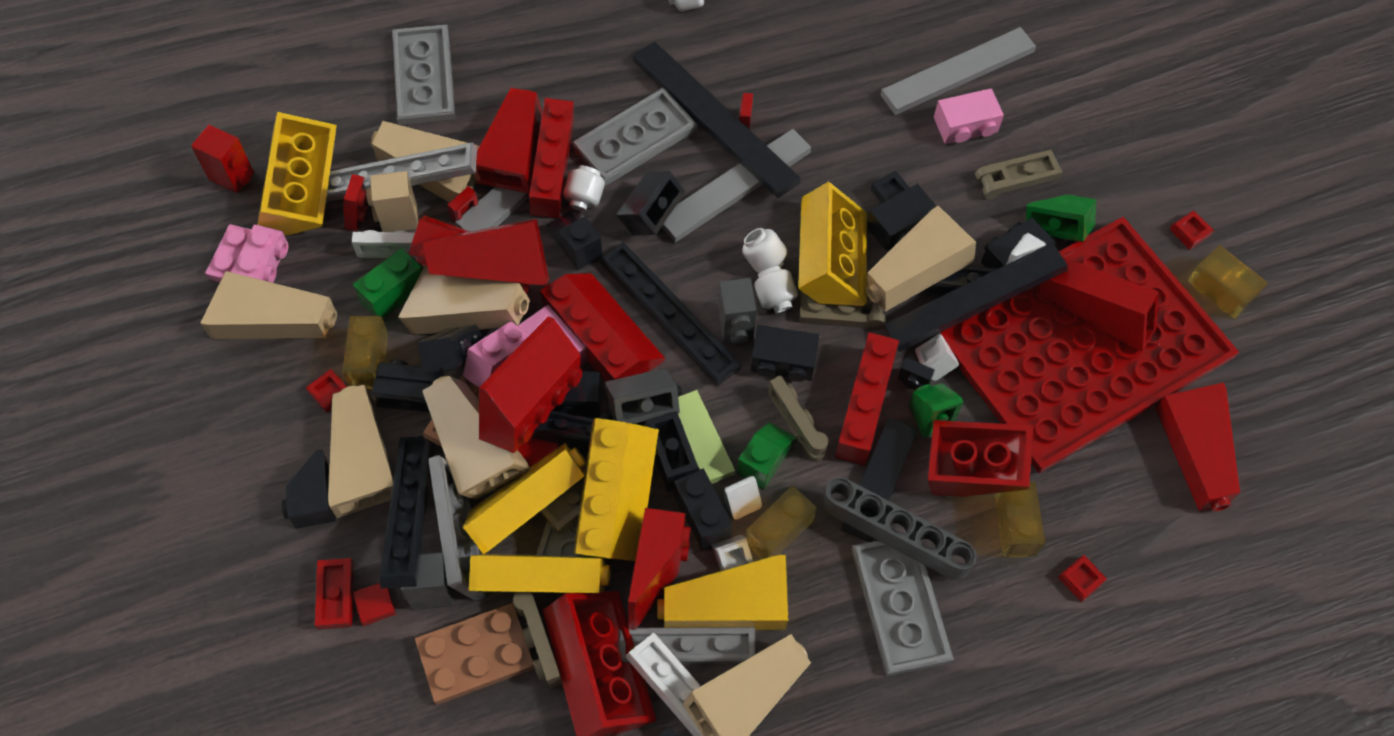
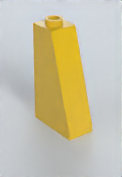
(523, 497)
(538, 573)
(730, 598)

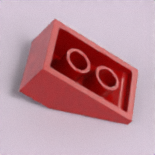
(979, 458)
(658, 560)

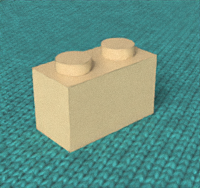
(393, 201)

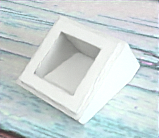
(1025, 246)
(937, 355)
(742, 498)
(732, 552)

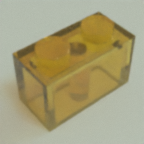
(1227, 281)
(364, 350)
(1020, 522)
(780, 524)

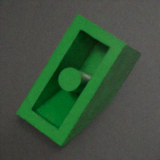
(1064, 216)
(932, 404)
(765, 454)

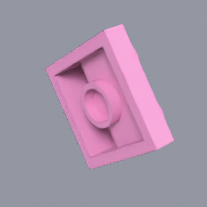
(248, 253)

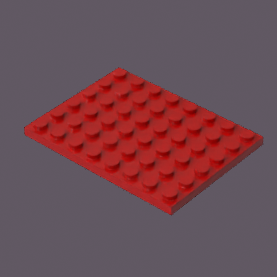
(1072, 378)

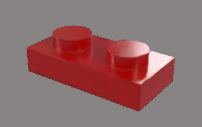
(355, 203)
(334, 593)

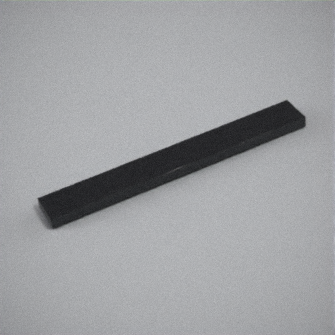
(717, 120)

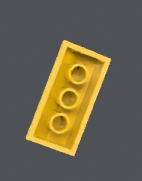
(297, 174)
(833, 248)
(615, 489)

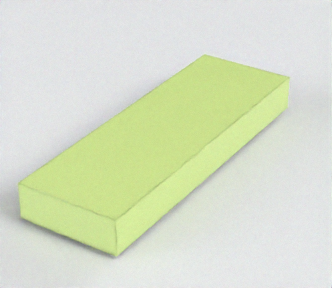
(704, 438)

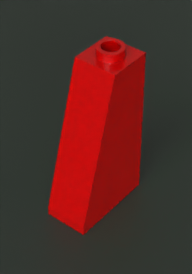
(511, 143)
(493, 253)
(1106, 301)
(1203, 443)

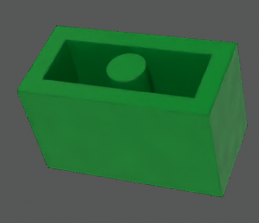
(388, 284)

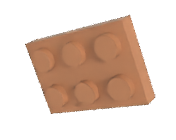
(474, 654)

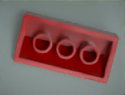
(611, 337)
(528, 387)
(600, 689)

